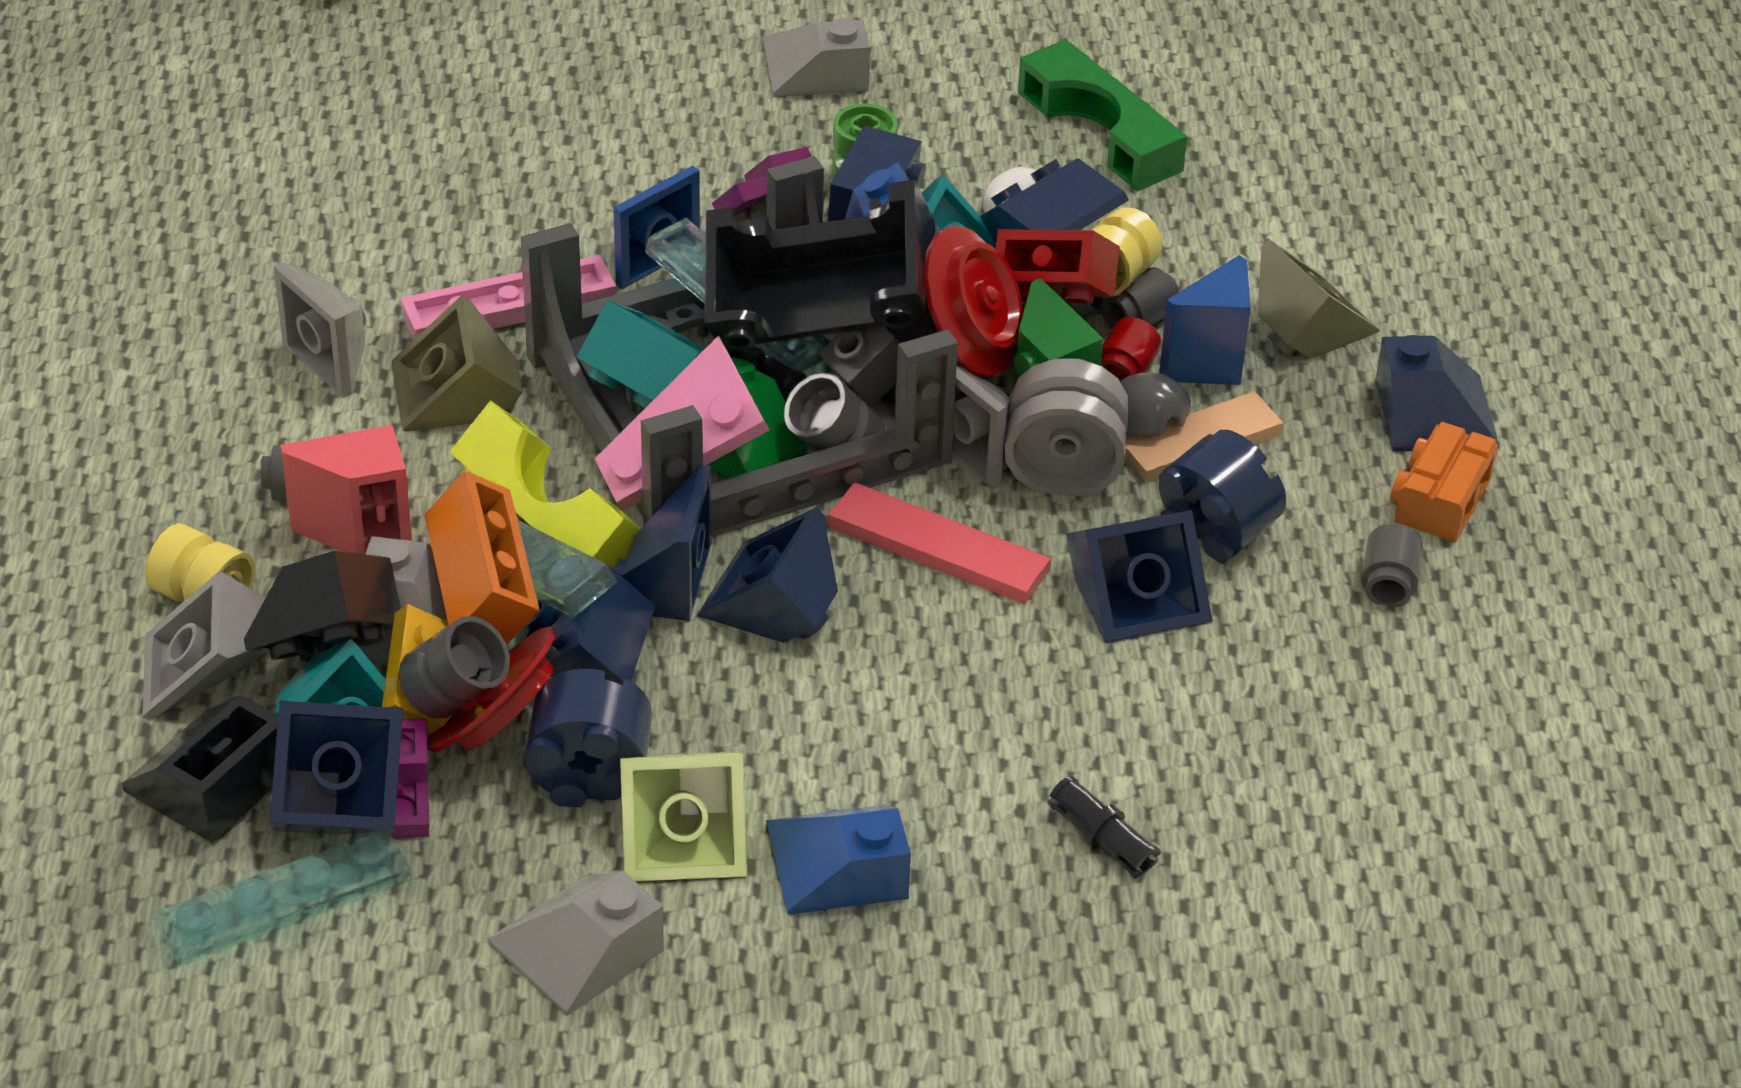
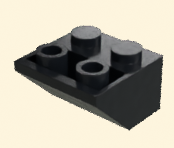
(325, 604)
(211, 768)

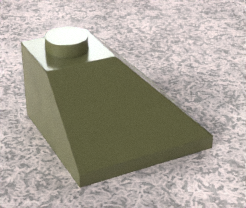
(1305, 307)
(454, 371)

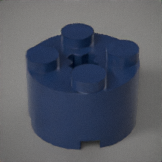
(1225, 491)
(582, 732)

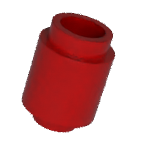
(1130, 348)

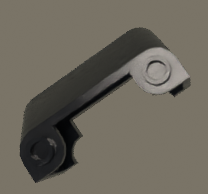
(817, 275)

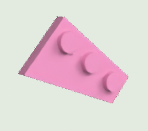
(719, 397)

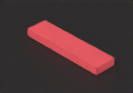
(939, 542)

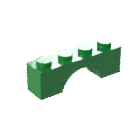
(1069, 83)

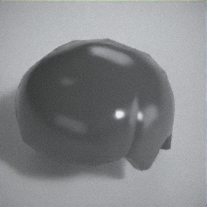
(1153, 401)

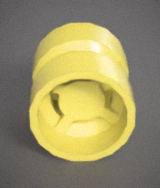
(1138, 242)
(189, 558)

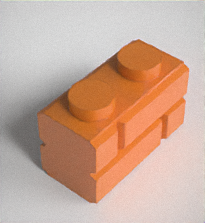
(1444, 481)

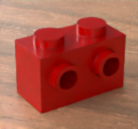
(1069, 261)

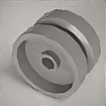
(1067, 428)

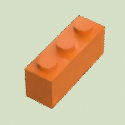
(481, 555)

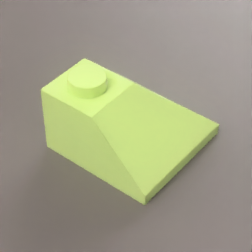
(683, 816)

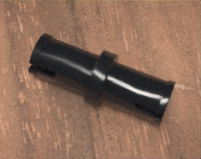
(1103, 827)

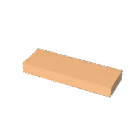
(1244, 415)

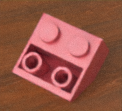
(347, 488)

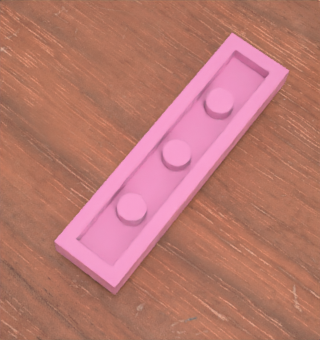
(499, 298)

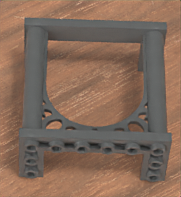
(914, 411)

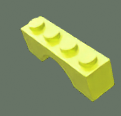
(515, 457)

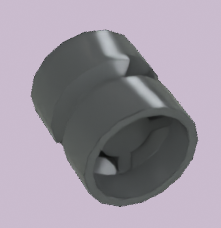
(829, 413)
(454, 667)

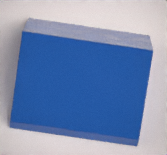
(1208, 328)

